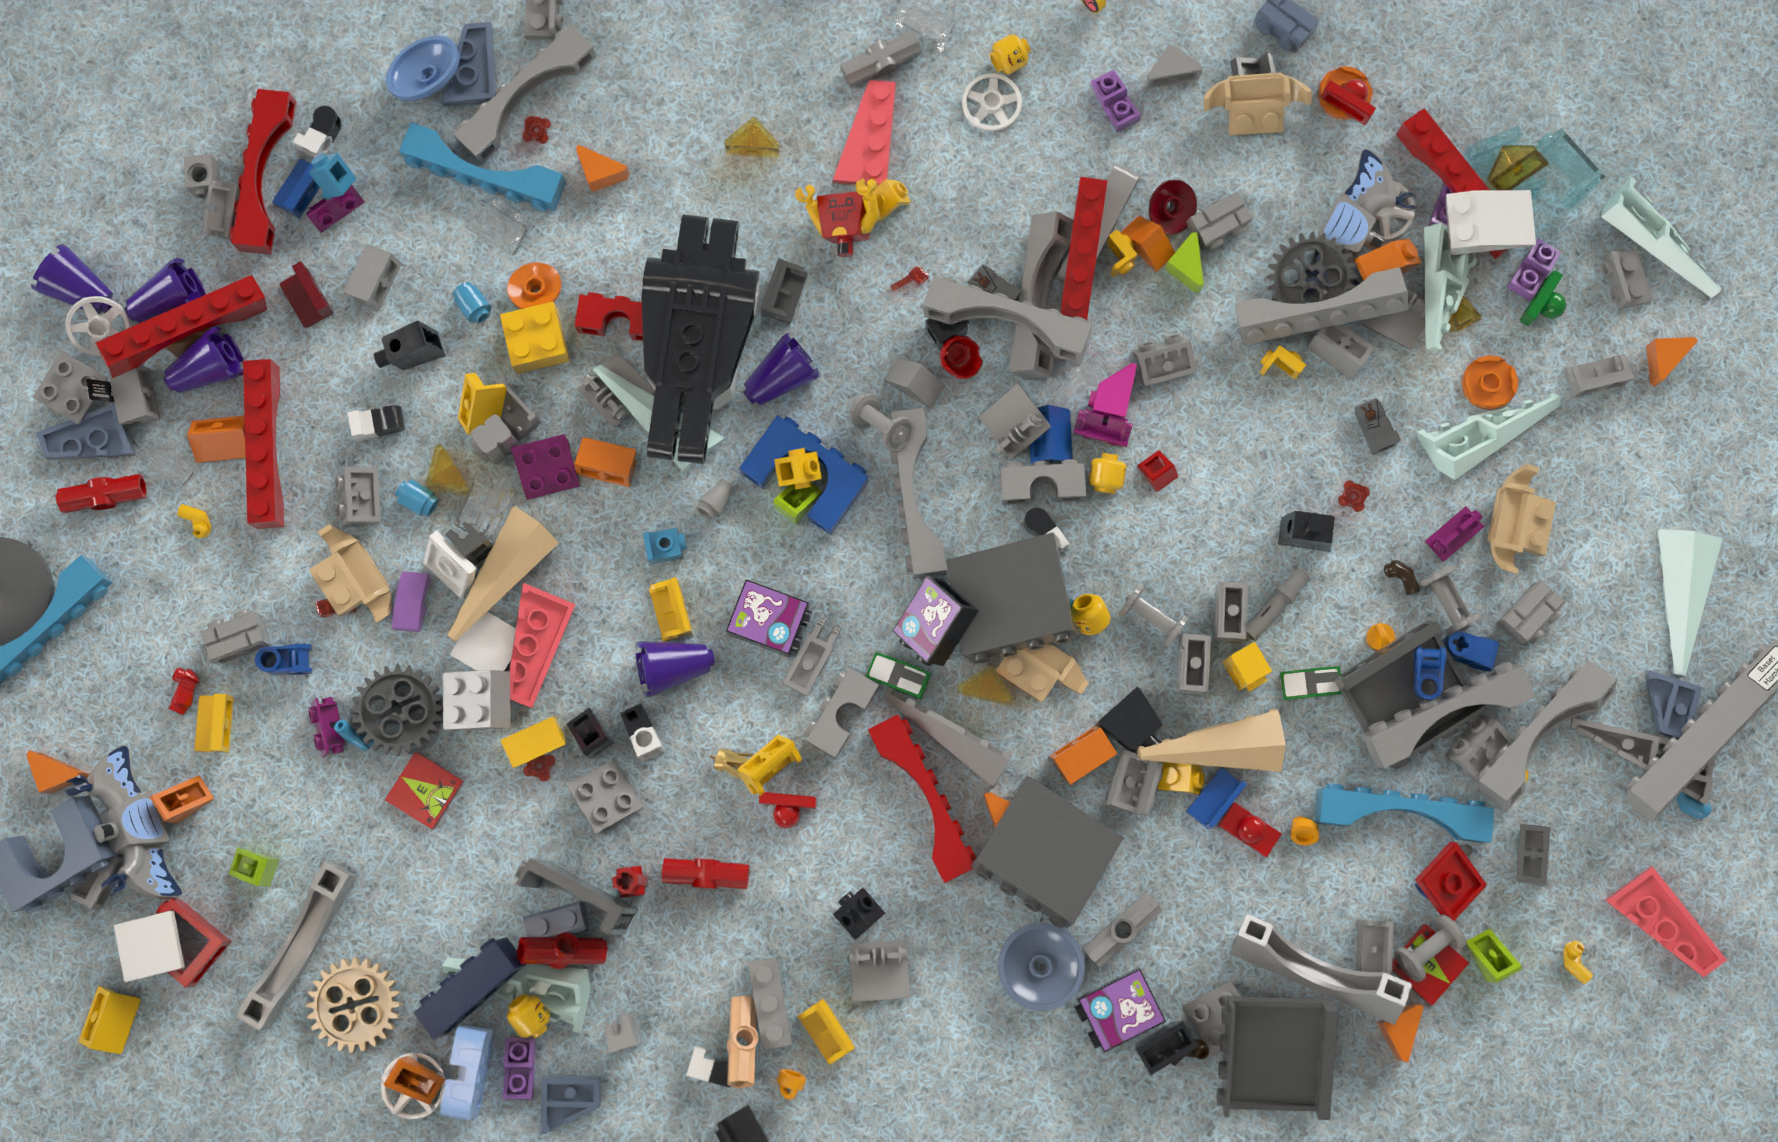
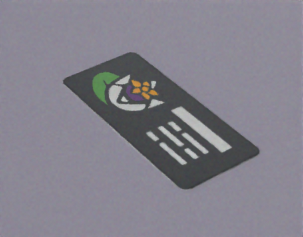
(99, 390)

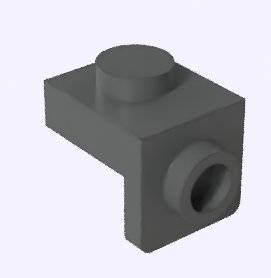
(1252, 66)

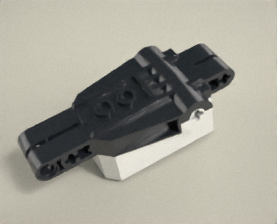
(694, 333)

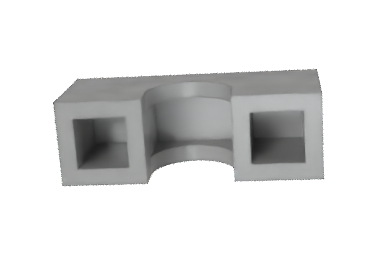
(1066, 479)
(851, 690)
(770, 1003)

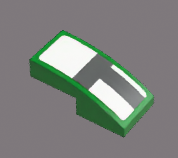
(898, 675)
(1310, 683)

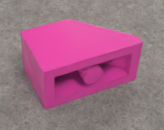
(1114, 393)

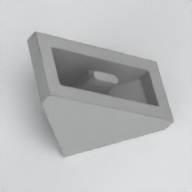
(1173, 68)
(914, 381)

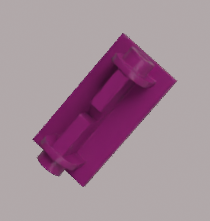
(329, 212)
(1090, 426)
(1455, 533)
(323, 716)

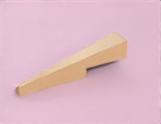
(516, 551)
(1244, 744)

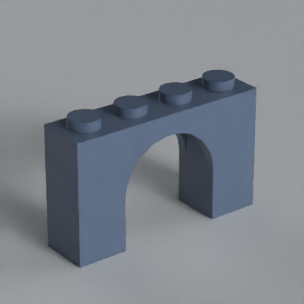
(27, 884)

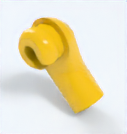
(198, 518)
(1572, 961)

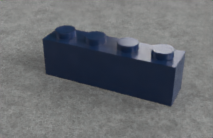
(469, 988)

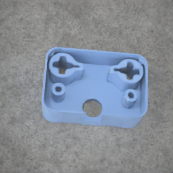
(472, 1053)

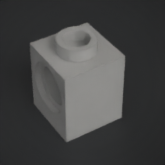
(197, 166)

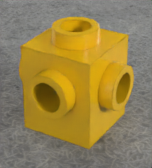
(798, 469)

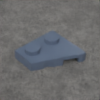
(1671, 702)
(567, 1098)

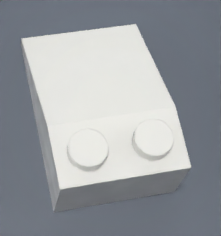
(1489, 220)

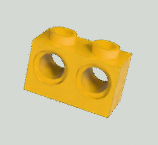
(1247, 667)

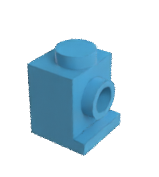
(331, 175)
(656, 553)

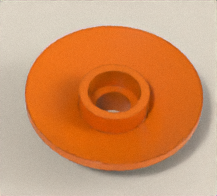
(533, 277)

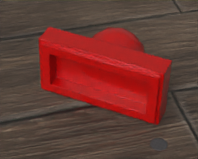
(1349, 99)
(787, 810)
(1249, 829)

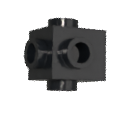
(858, 912)

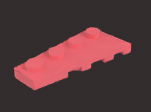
(870, 137)
(536, 639)
(1662, 916)

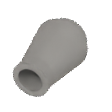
(714, 501)

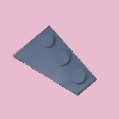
(475, 74)
(94, 437)

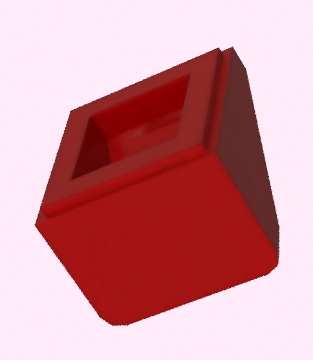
(1158, 470)

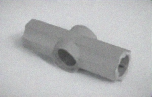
(881, 58)
(1108, 943)

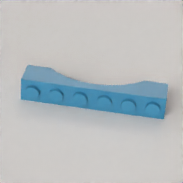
(533, 185)
(75, 589)
(1461, 821)

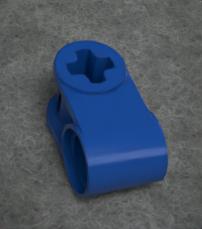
(1475, 651)
(291, 659)
(1428, 669)

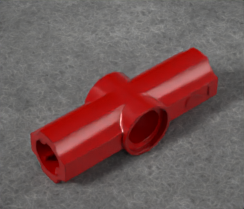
(101, 493)
(705, 873)
(630, 881)
(547, 950)

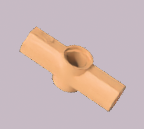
(742, 1058)

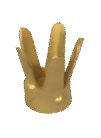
(727, 759)

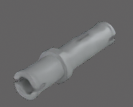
(1284, 595)

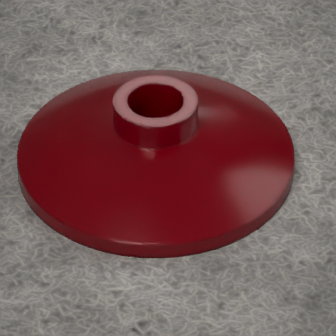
(1182, 205)

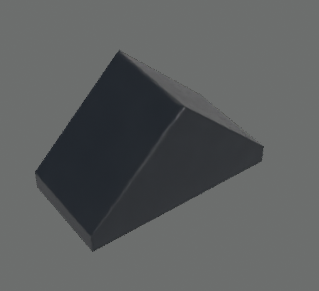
(589, 734)

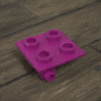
(545, 466)

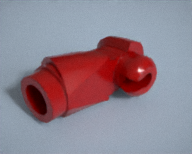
(184, 693)

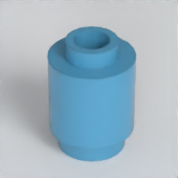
(471, 303)
(417, 498)

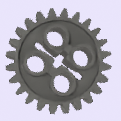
(1330, 258)
(385, 688)

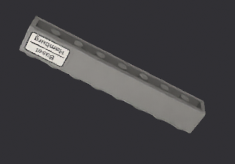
(1706, 736)

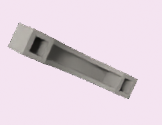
(563, 57)
(1046, 246)
(1376, 296)
(955, 302)
(925, 549)
(1583, 694)
(1397, 738)
(281, 976)
(1367, 991)

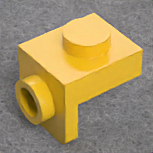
(890, 196)
(1123, 249)
(1286, 360)
(1181, 778)

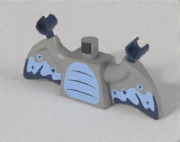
(1355, 215)
(130, 826)

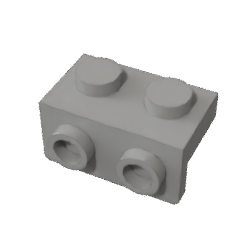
(1134, 784)

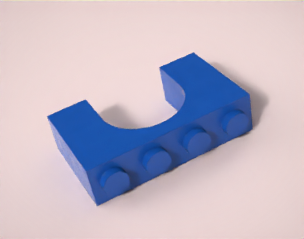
(844, 480)

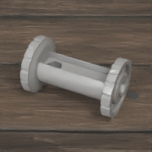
(895, 432)
(1450, 599)
(1153, 615)
(1447, 934)

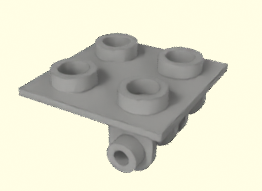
(1401, 326)
(66, 387)
(603, 399)
(1014, 422)
(604, 796)
(879, 970)
(1206, 1014)

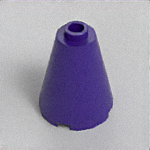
(69, 280)
(164, 291)
(205, 363)
(780, 372)
(671, 664)

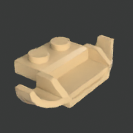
(1256, 101)
(1519, 519)
(351, 576)
(1039, 670)

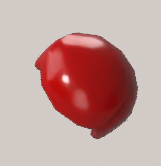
(961, 357)

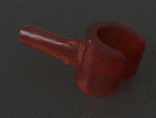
(917, 274)
(325, 609)

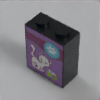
(769, 619)
(934, 621)
(1119, 1010)

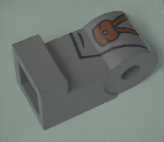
(992, 283)
(1376, 426)

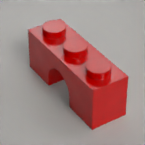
(596, 312)

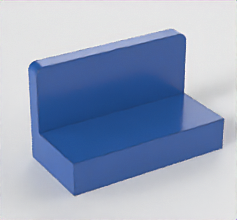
(297, 190)
(1057, 440)
(1215, 798)

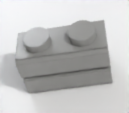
(1220, 221)
(493, 440)
(1230, 612)
(1531, 613)
(234, 637)
(1193, 664)

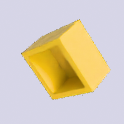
(535, 337)

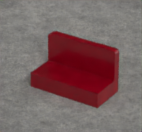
(305, 296)

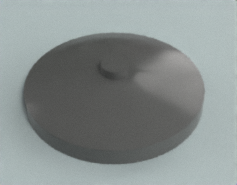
(24, 588)

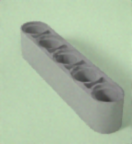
(1119, 189)

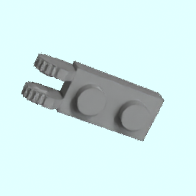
(811, 659)

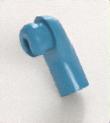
(349, 734)
(1693, 807)

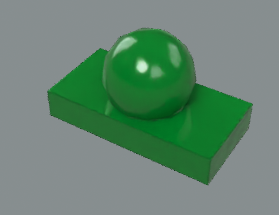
(1545, 301)

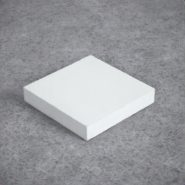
(449, 565)
(486, 644)
(149, 946)

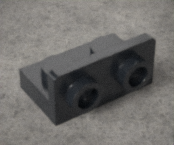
(741, 1127)

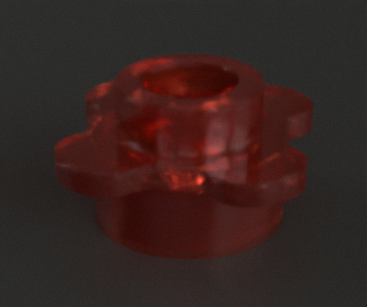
(536, 122)
(1361, 493)
(543, 772)

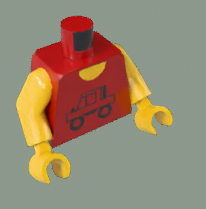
(843, 216)

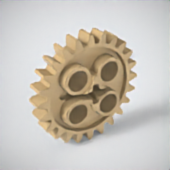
(359, 1028)

